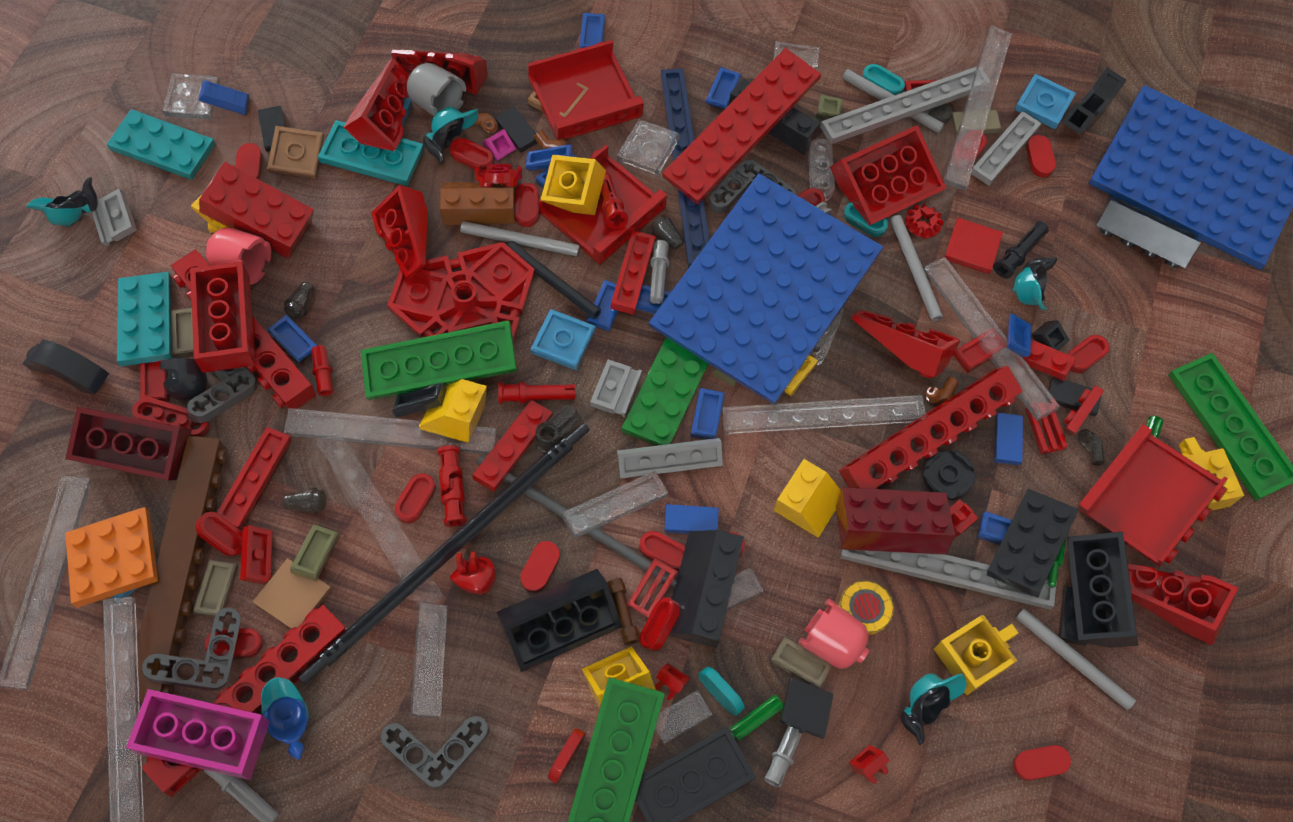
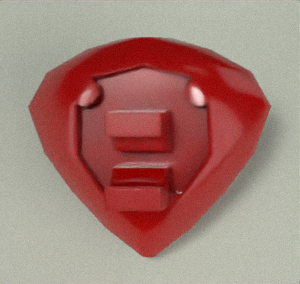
(475, 575)

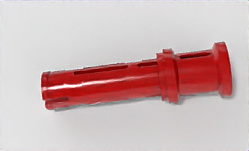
(612, 205)
(523, 392)

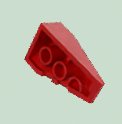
(463, 65)
(380, 112)
(403, 225)
(920, 350)
(1185, 601)

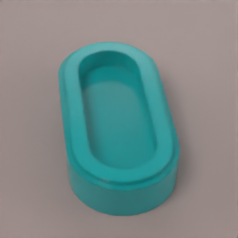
(884, 78)
(854, 218)
(721, 691)

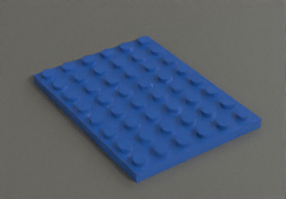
(1199, 176)
(766, 288)

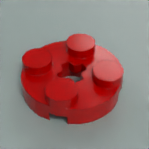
(498, 173)

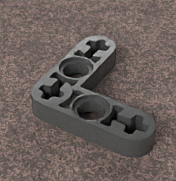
(744, 180)
(229, 383)
(211, 663)
(430, 760)

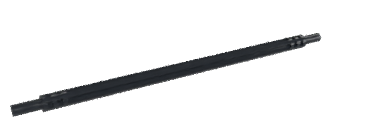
(442, 554)

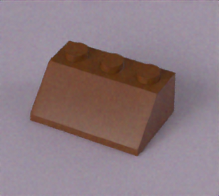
(477, 204)

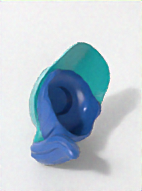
(286, 713)

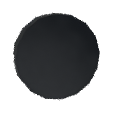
(949, 474)

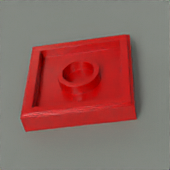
(973, 245)

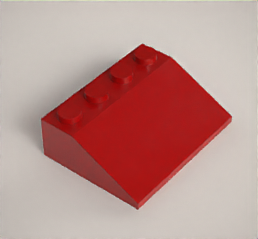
(889, 175)

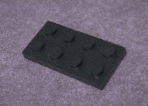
(1032, 542)
(694, 779)

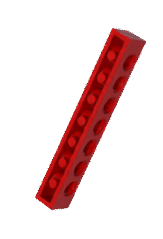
(298, 389)
(1004, 389)
(173, 778)

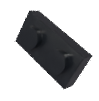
(1068, 625)

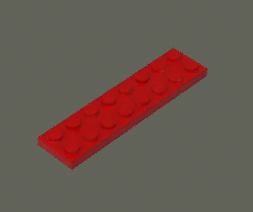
(741, 126)

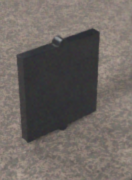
(806, 708)

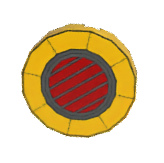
(868, 604)

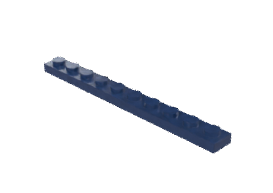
(679, 120)

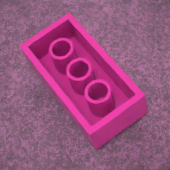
(198, 734)

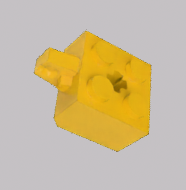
(1218, 465)
(989, 643)

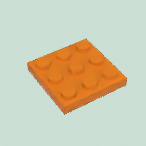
(110, 557)

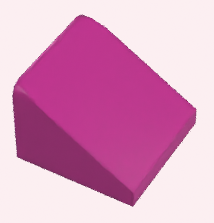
(499, 145)

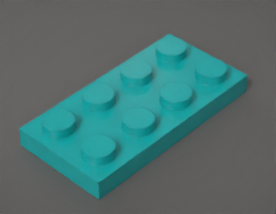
(161, 144)
(347, 153)
(144, 319)

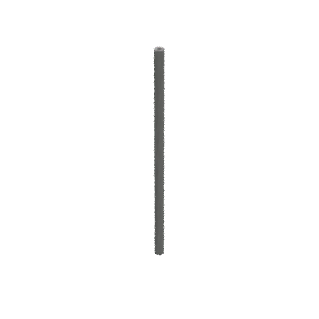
(597, 534)

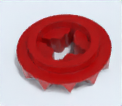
(921, 228)

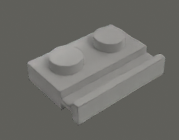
(113, 217)
(616, 388)

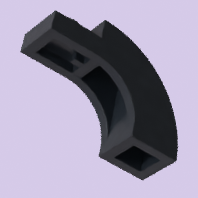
(1095, 103)
(66, 365)

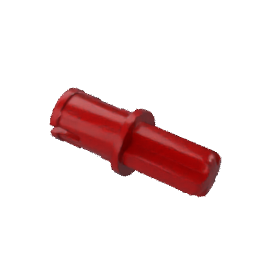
(322, 371)

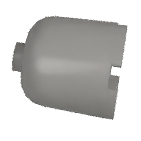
(435, 88)

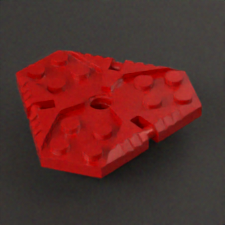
(490, 278)

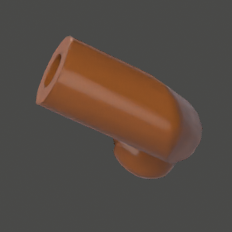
(486, 122)
(545, 142)
(940, 395)

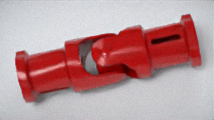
(451, 486)

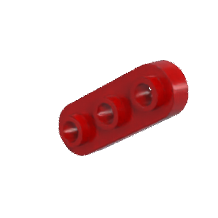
(164, 411)

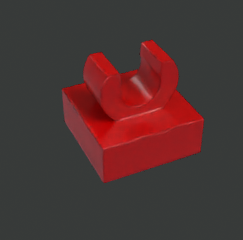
(962, 517)
(672, 678)
(869, 762)

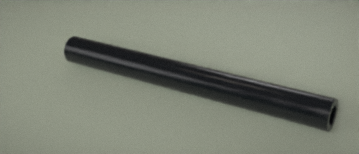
(557, 283)

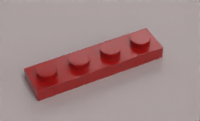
(632, 272)
(511, 446)
(254, 477)

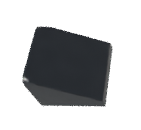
(1051, 335)

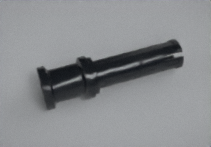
(1016, 255)

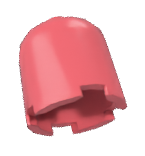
(234, 245)
(836, 637)

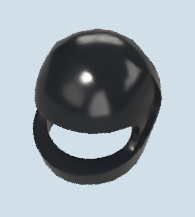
(184, 378)

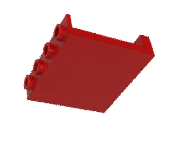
(603, 105)
(592, 231)
(1152, 497)

